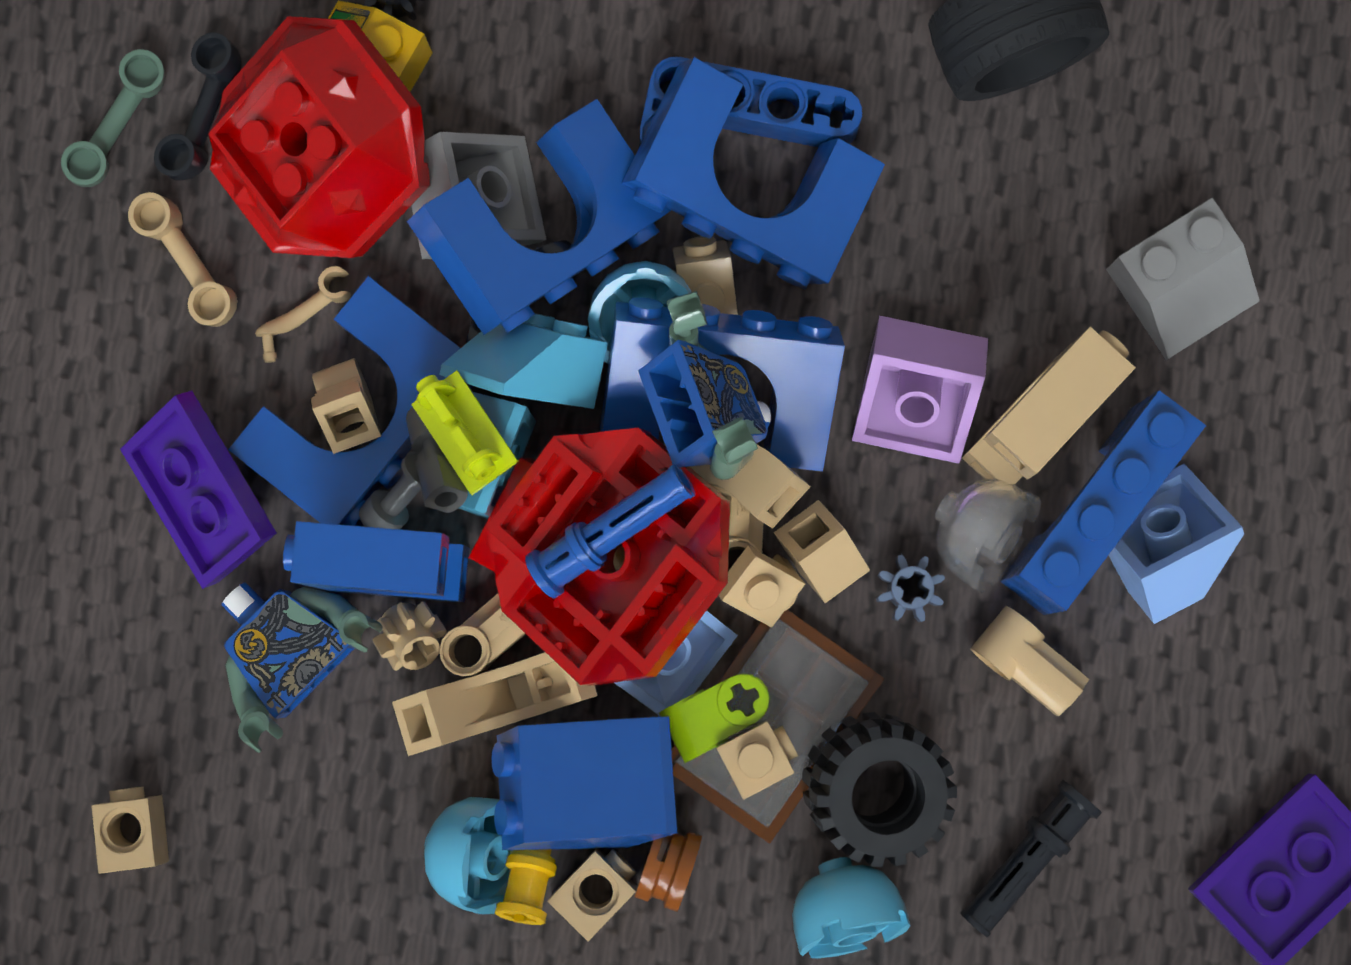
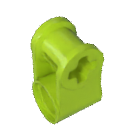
(708, 720)

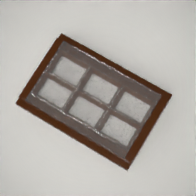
(809, 690)

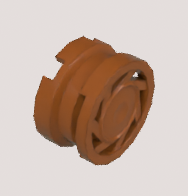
(669, 869)

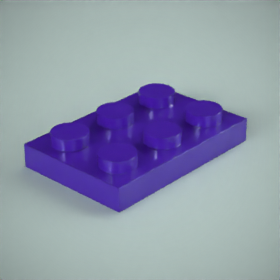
(197, 489)
(1283, 874)

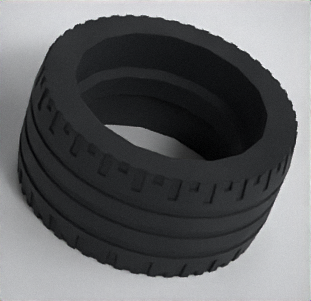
(1010, 44)

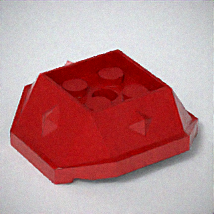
(360, 150)
(609, 620)

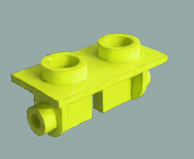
(463, 430)

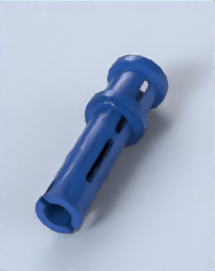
(587, 544)

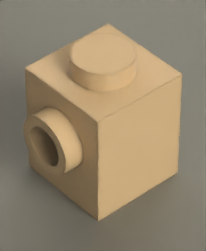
(827, 561)
(758, 758)

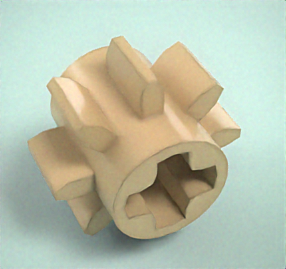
(409, 636)

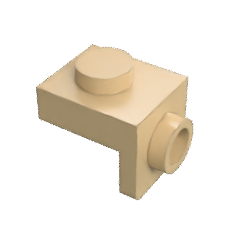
(708, 270)
(762, 586)

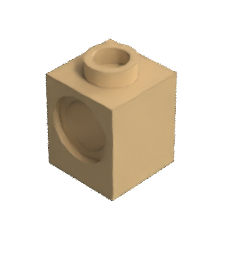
(112, 849)
(577, 910)

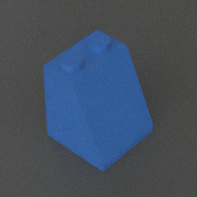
(585, 784)

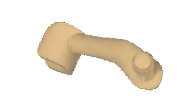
(302, 312)

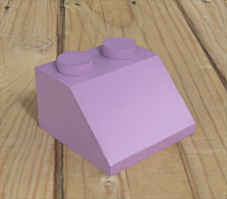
(920, 389)

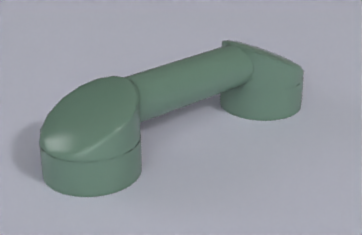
(142, 78)

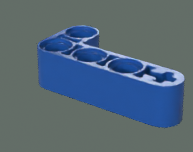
(758, 93)

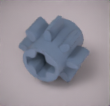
(925, 583)

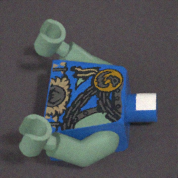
(702, 398)
(285, 651)

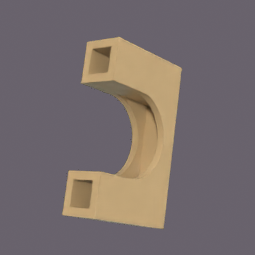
(1051, 408)

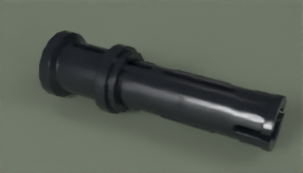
(1047, 837)

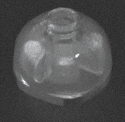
(984, 529)

